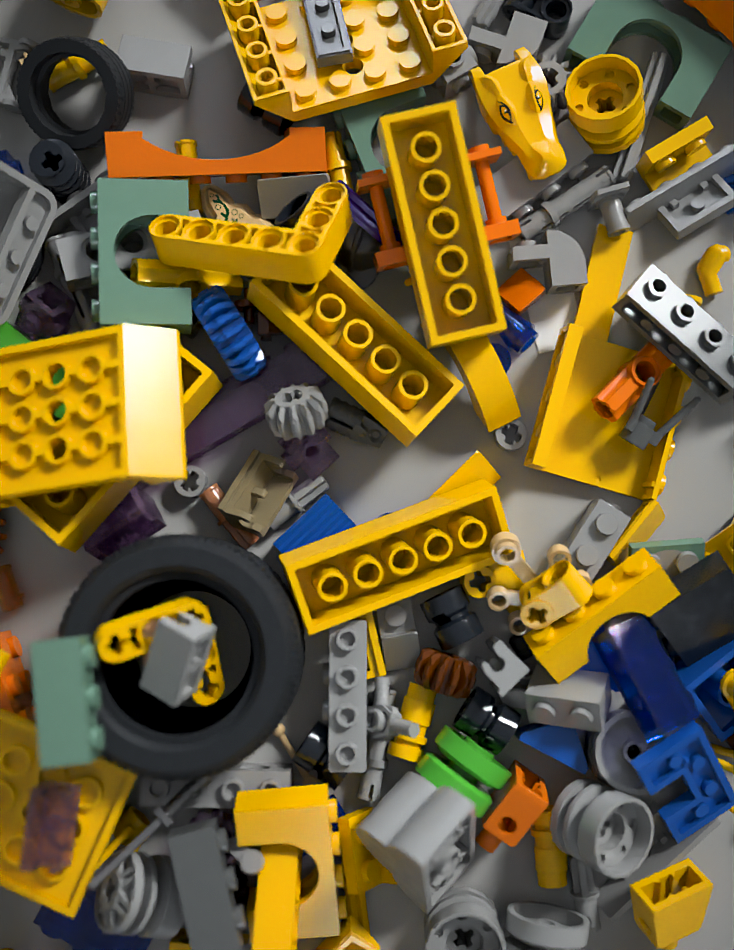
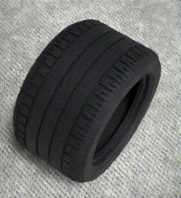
(181, 740)

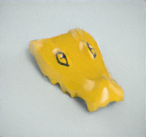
(519, 110)

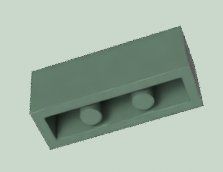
(66, 701)

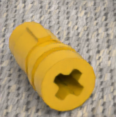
(419, 708)
(549, 860)

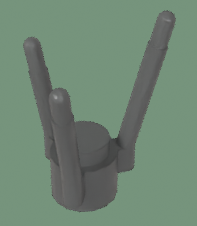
(640, 428)

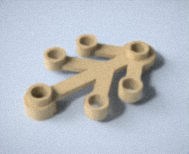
(508, 540)

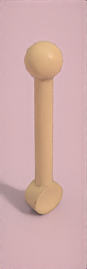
(280, 732)

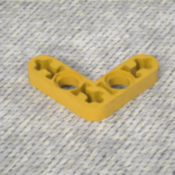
(127, 649)

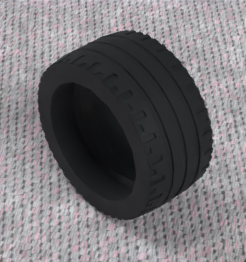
(34, 90)

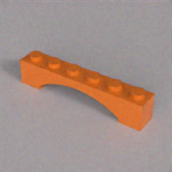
(135, 158)

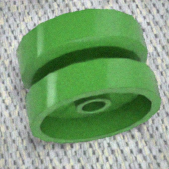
(467, 765)

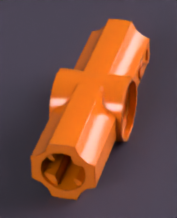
(625, 386)

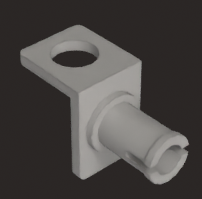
(609, 202)

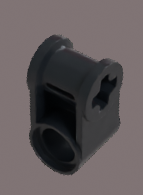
(541, 9)

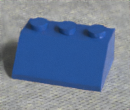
(703, 683)

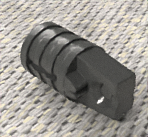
(355, 423)

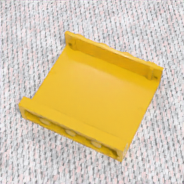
(582, 445)

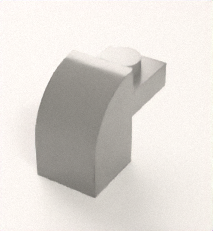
(499, 49)
(558, 255)

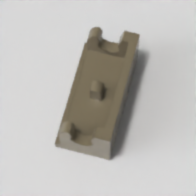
(257, 493)

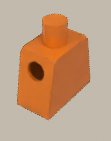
(513, 808)

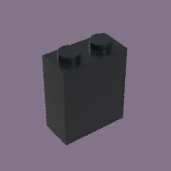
(702, 613)

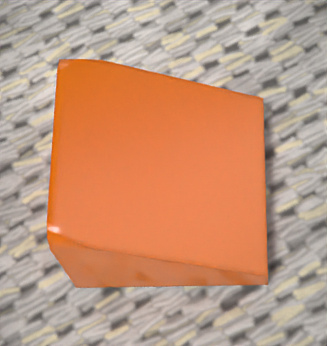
(521, 291)

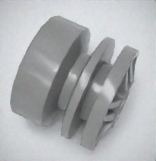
(602, 827)
(139, 898)
(470, 911)

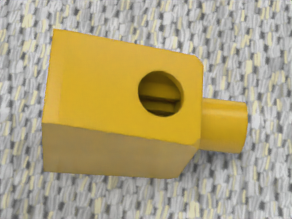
(671, 903)

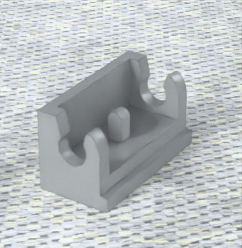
(157, 66)
(177, 658)
(505, 669)

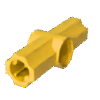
(156, 274)

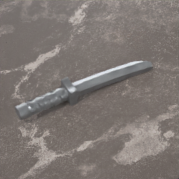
(165, 815)

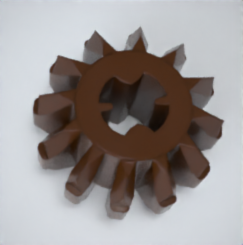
(445, 673)

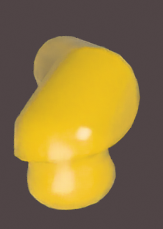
(709, 266)

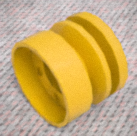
(606, 102)

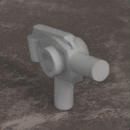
(385, 720)

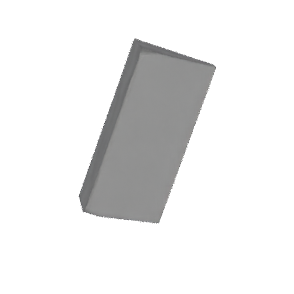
(278, 192)

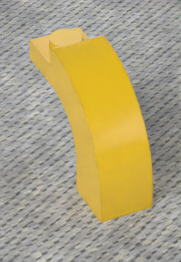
(485, 382)

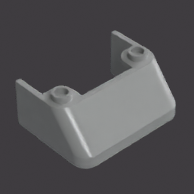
(24, 223)

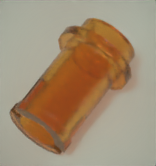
(9, 592)

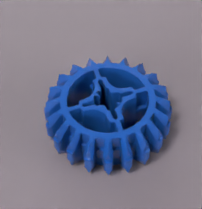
(228, 333)

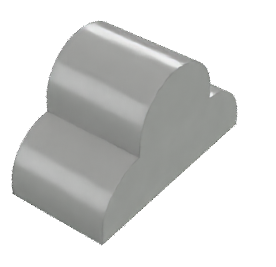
(421, 837)

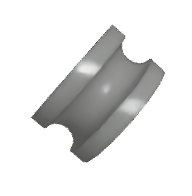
(521, 431)
(202, 481)

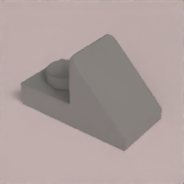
(398, 635)

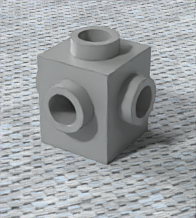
(456, 78)

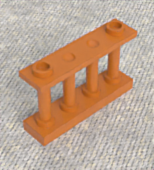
(496, 229)

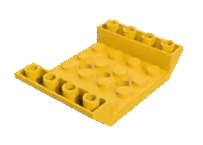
(392, 43)
(118, 418)

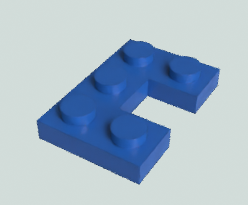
(691, 757)

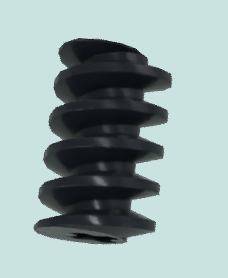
(58, 168)

